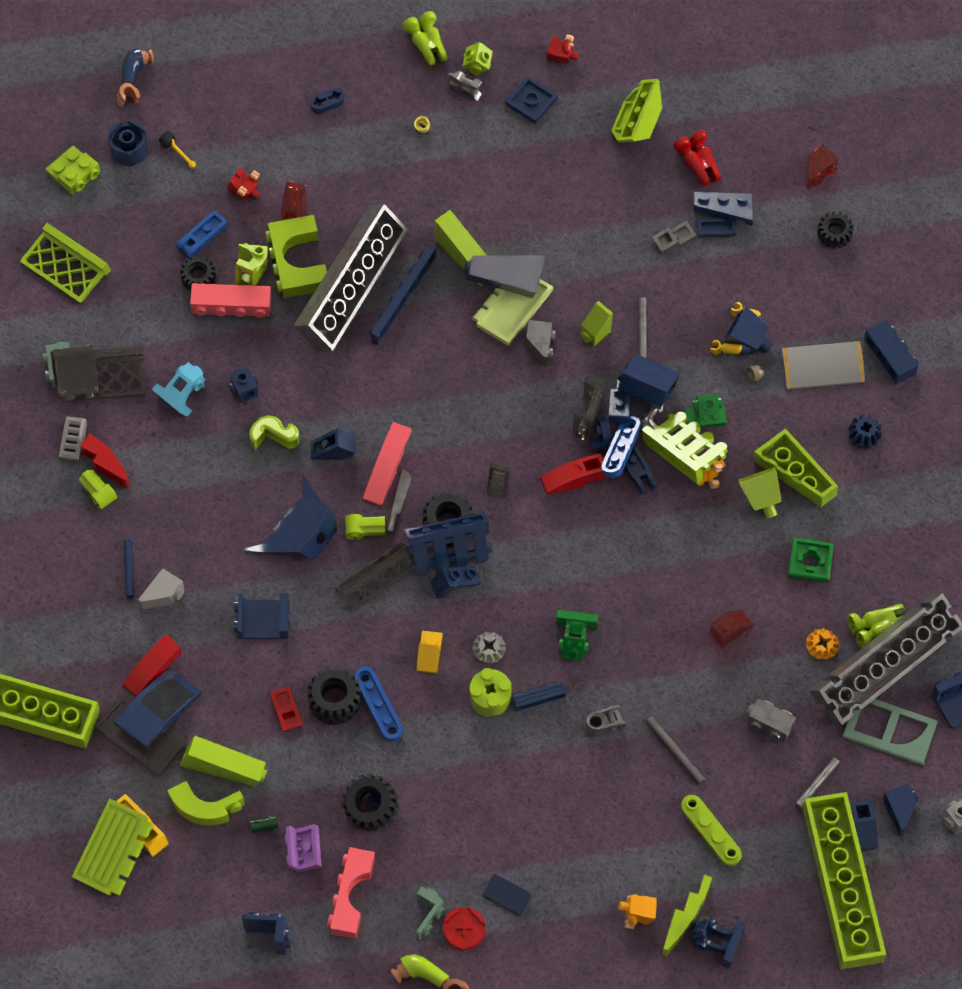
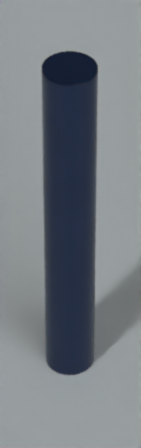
(128, 563)

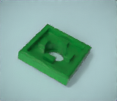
(820, 550)

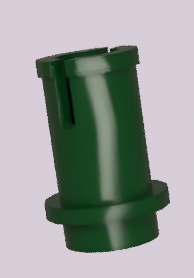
(264, 823)

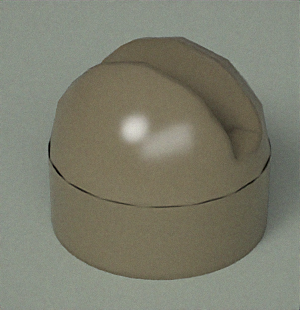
(755, 370)

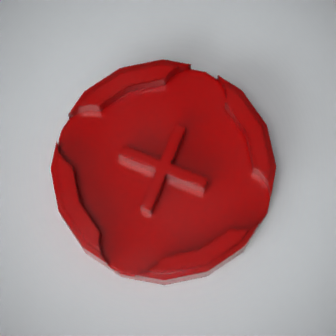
(464, 928)

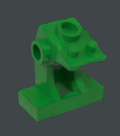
(706, 411)
(576, 624)

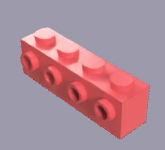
(231, 300)

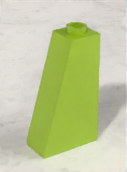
(455, 239)
(223, 762)

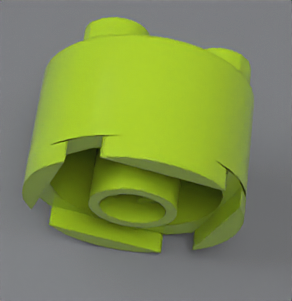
(497, 685)

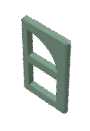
(912, 752)

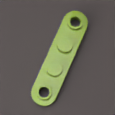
(711, 830)

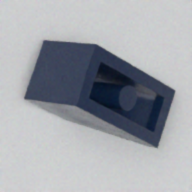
(333, 446)
(900, 805)

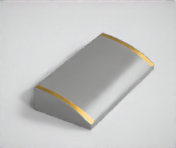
(823, 365)

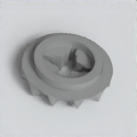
(489, 655)

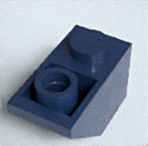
(865, 824)

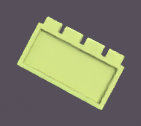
(509, 312)

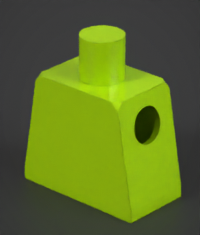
(762, 491)

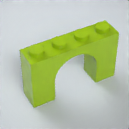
(283, 236)

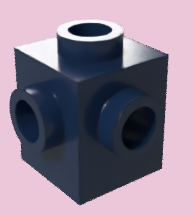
(243, 384)

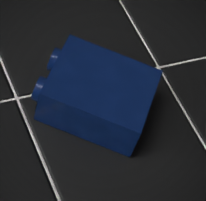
(648, 380)

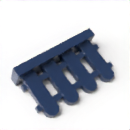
(448, 531)

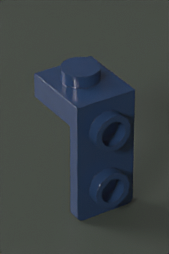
(453, 577)

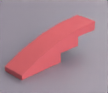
(387, 464)

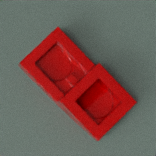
(286, 708)

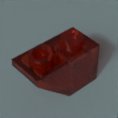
(819, 165)

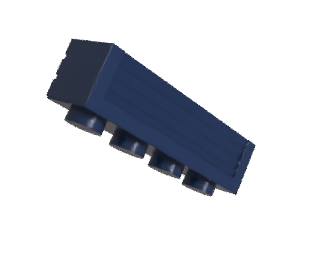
(538, 696)

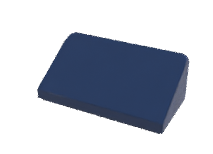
(507, 894)

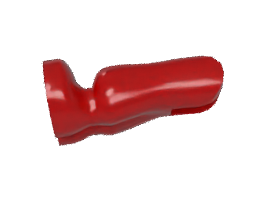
(701, 159)

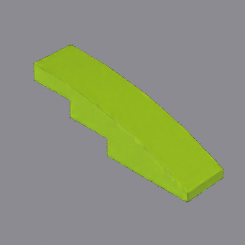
(684, 919)

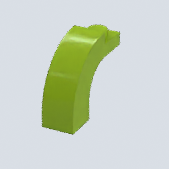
(204, 812)

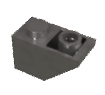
(538, 340)

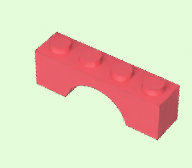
(358, 867)

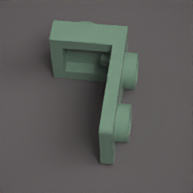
(48, 360)
(431, 899)

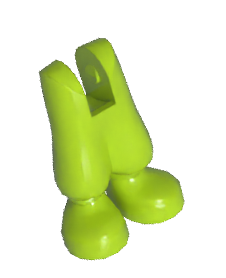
(426, 41)
(874, 620)

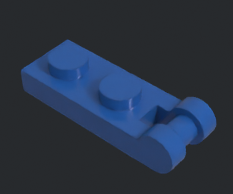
(202, 234)

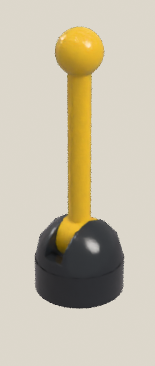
(167, 139)

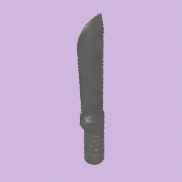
(402, 488)

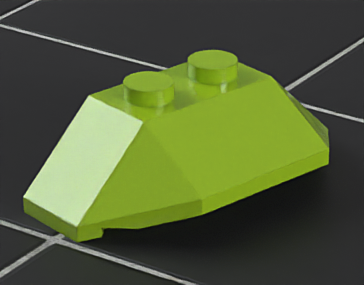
(639, 112)

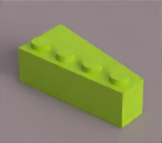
(796, 468)

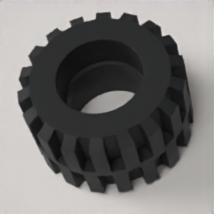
(446, 504)
(339, 710)
(359, 790)

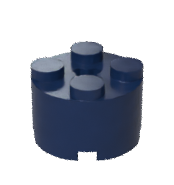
(128, 143)

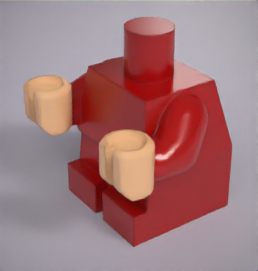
(561, 50)
(244, 184)

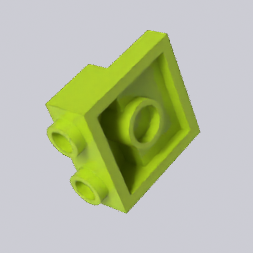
(73, 170)

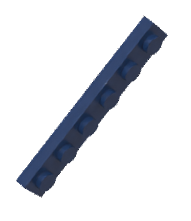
(405, 290)

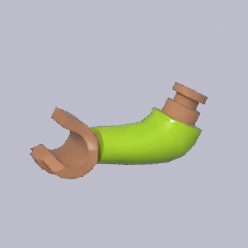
(418, 966)

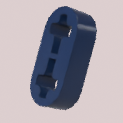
(327, 100)

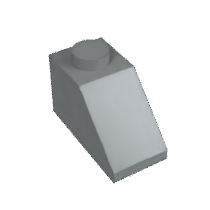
(162, 591)

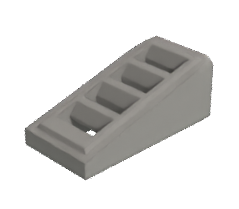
(75, 426)

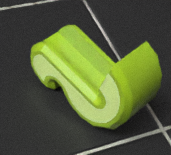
(274, 429)

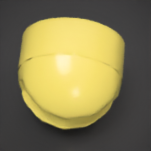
(424, 121)

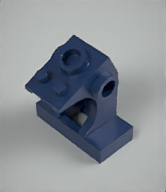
(705, 926)

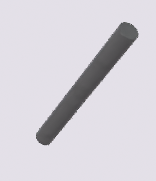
(642, 327)
(675, 750)

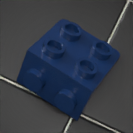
(949, 699)
(269, 924)

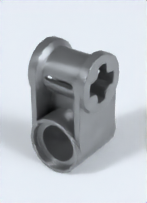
(608, 719)

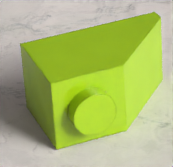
(596, 324)

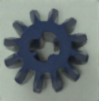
(872, 434)

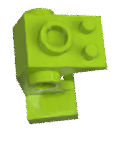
(251, 262)

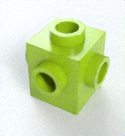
(477, 58)

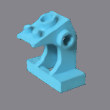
(193, 376)

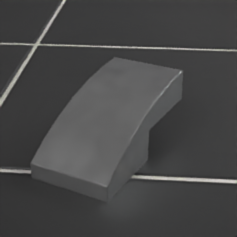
(674, 238)

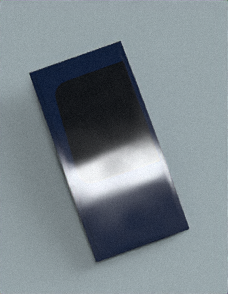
(157, 707)

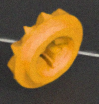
(821, 652)

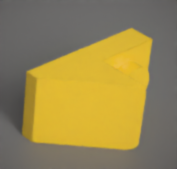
(429, 652)

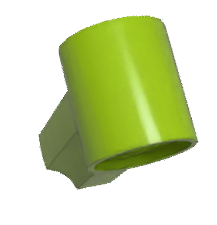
(99, 491)
(358, 526)

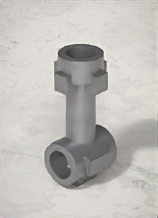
(647, 419)

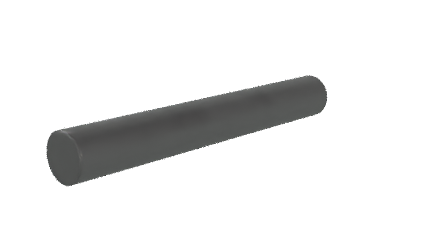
(817, 782)

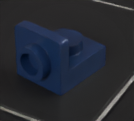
(603, 433)

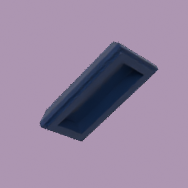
(716, 227)

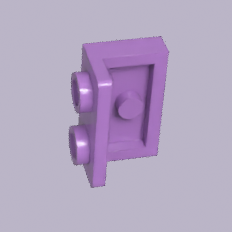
(303, 848)

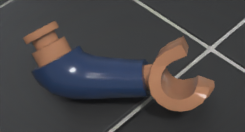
(132, 63)

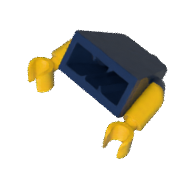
(744, 334)

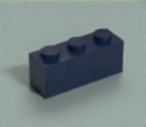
(891, 351)

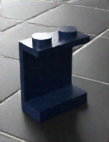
(262, 618)

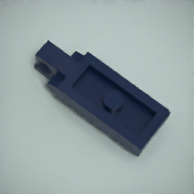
(619, 405)

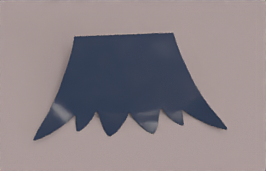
(301, 527)

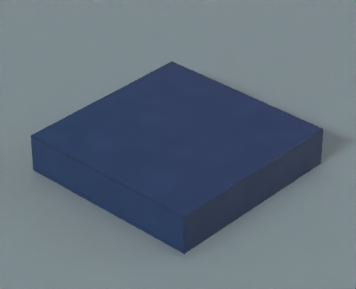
(531, 99)

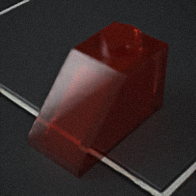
(294, 201)
(730, 627)

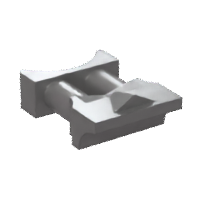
(459, 82)

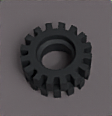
(835, 239)
(198, 263)

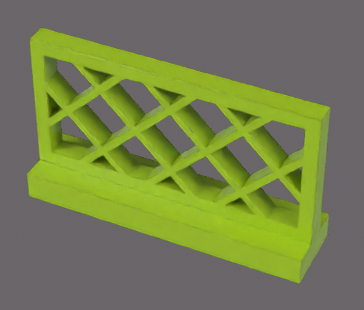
(71, 248)

